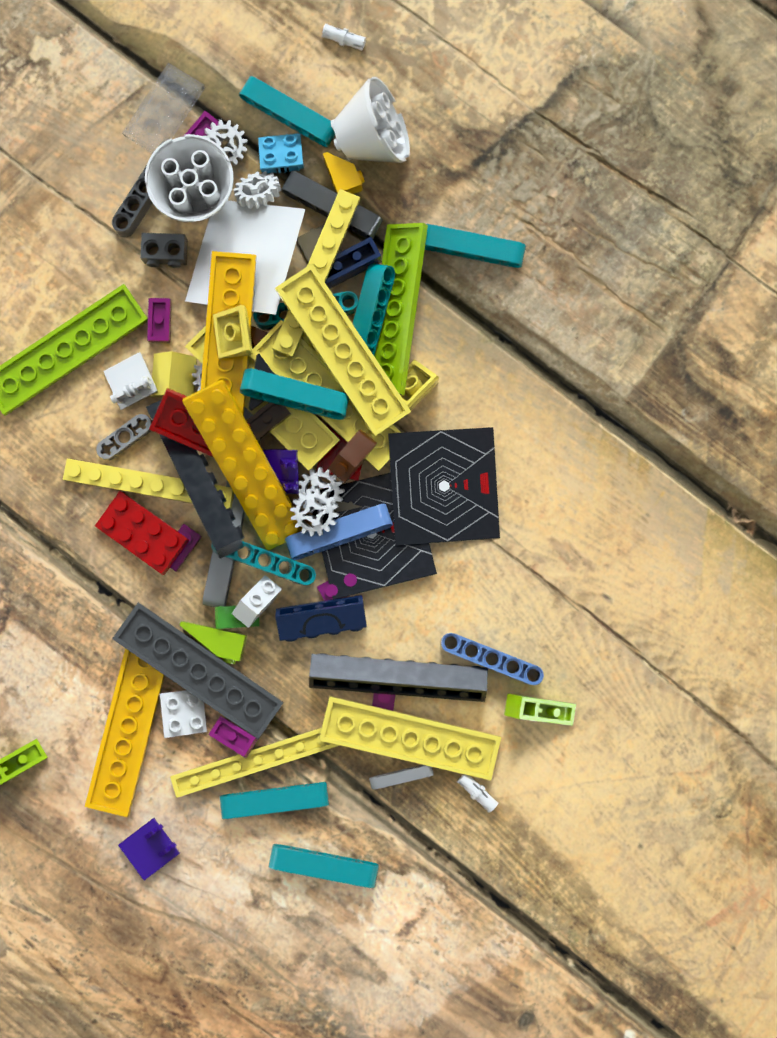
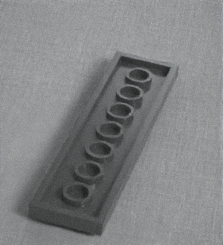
(197, 670)

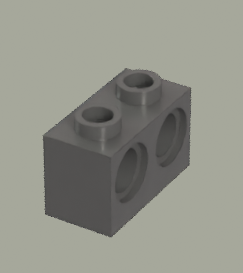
(165, 243)

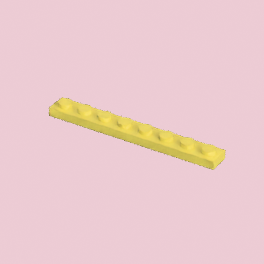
(322, 259)
(133, 481)
(257, 760)

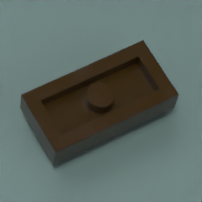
(267, 419)

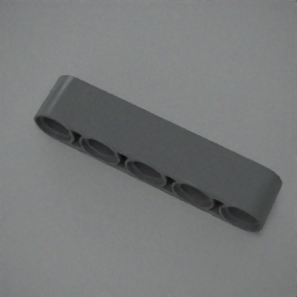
(322, 199)
(124, 213)

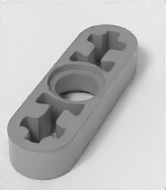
(115, 435)
(400, 776)

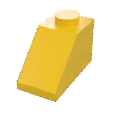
(343, 174)

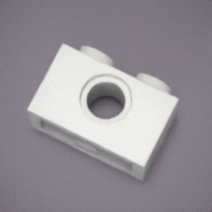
(256, 601)

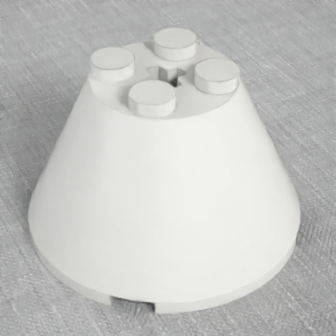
(371, 127)
(189, 178)

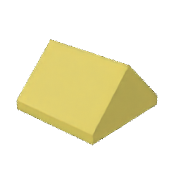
(233, 333)
(173, 372)
(418, 383)

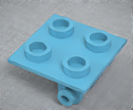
(280, 152)

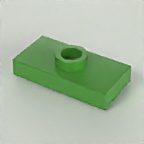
(225, 619)

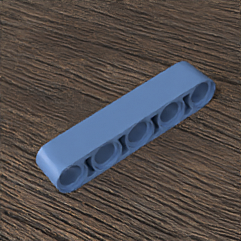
(346, 530)
(499, 666)

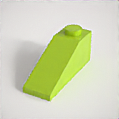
(221, 642)
(539, 709)
(21, 760)

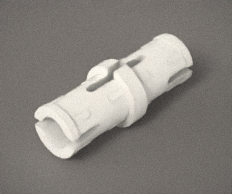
(343, 37)
(477, 792)

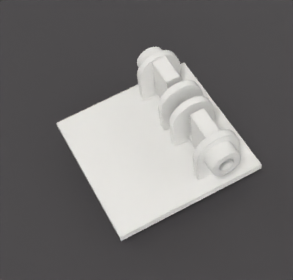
(130, 381)
(182, 714)

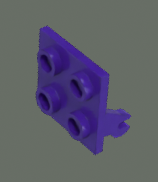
(285, 467)
(149, 848)

